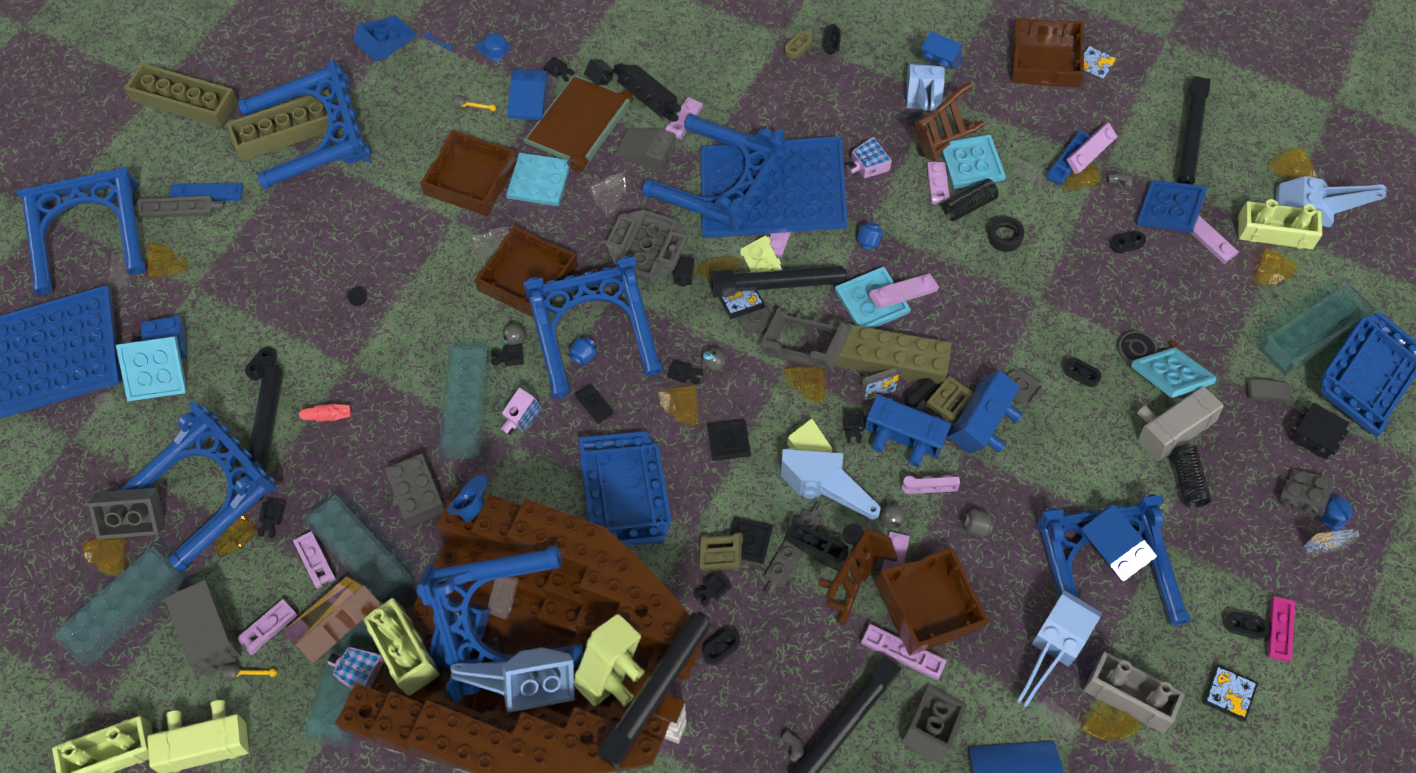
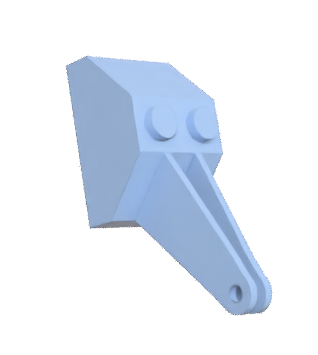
(924, 86)
(1324, 198)
(822, 474)
(1062, 635)
(526, 680)

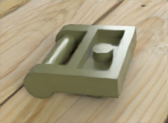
(946, 395)
(723, 557)

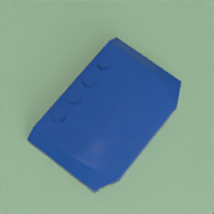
(1371, 372)
(625, 486)

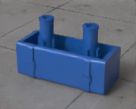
(984, 413)
(908, 427)

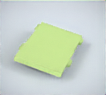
(761, 256)

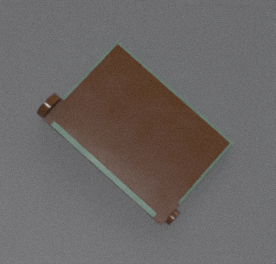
(579, 121)

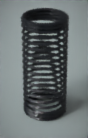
(955, 206)
(1191, 496)

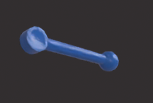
(427, 35)

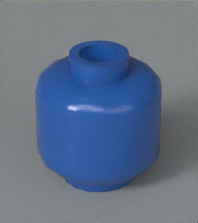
(870, 235)
(582, 351)

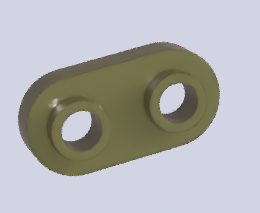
(797, 45)

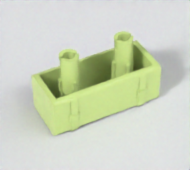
(1280, 224)
(401, 647)
(607, 661)
(198, 743)
(105, 749)

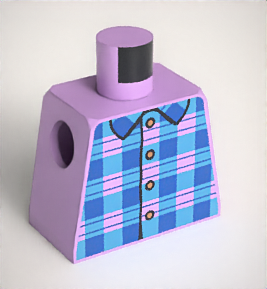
(869, 159)
(520, 411)
(356, 667)

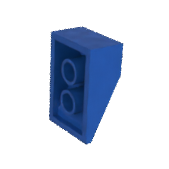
(383, 37)
(942, 50)
(527, 94)
(1118, 542)
(478, 618)

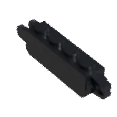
(648, 90)

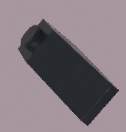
(818, 546)

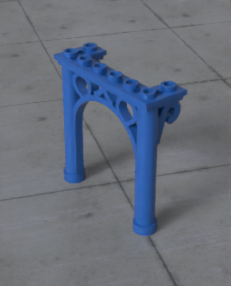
(348, 148)
(37, 199)
(720, 207)
(625, 271)
(250, 488)
(1147, 519)
(440, 582)

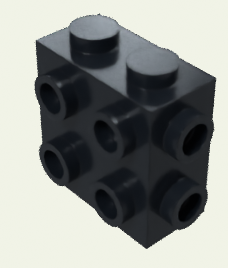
(1319, 431)

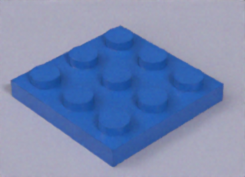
(1172, 206)

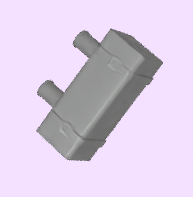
(1179, 422)
(1135, 692)

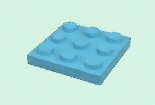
(972, 161)
(538, 179)
(860, 306)
(151, 368)
(1173, 372)

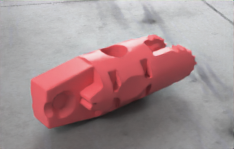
(327, 412)

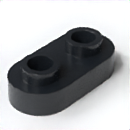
(831, 39)
(1128, 242)
(260, 363)
(1082, 371)
(924, 390)
(1246, 624)
(720, 647)

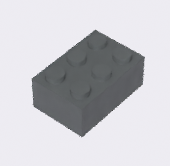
(414, 490)
(126, 513)

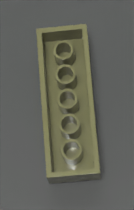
(181, 95)
(279, 126)
(883, 350)

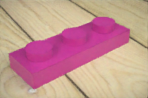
(1281, 629)

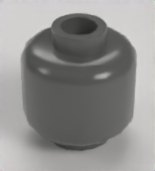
(978, 523)

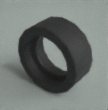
(1004, 245)

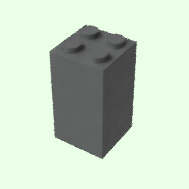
(203, 628)

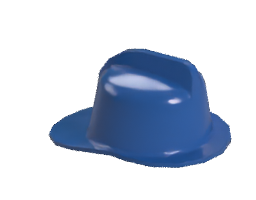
(493, 46)
(470, 499)
(1336, 513)

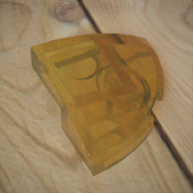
(1293, 165)
(1087, 177)
(163, 261)
(718, 264)
(1274, 268)
(808, 381)
(681, 404)
(235, 536)
(106, 555)
(1111, 723)

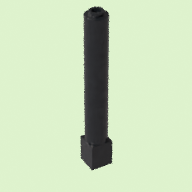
(1196, 99)
(727, 283)
(265, 415)
(849, 717)
(622, 737)

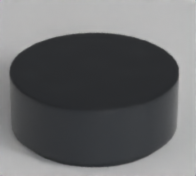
(357, 296)

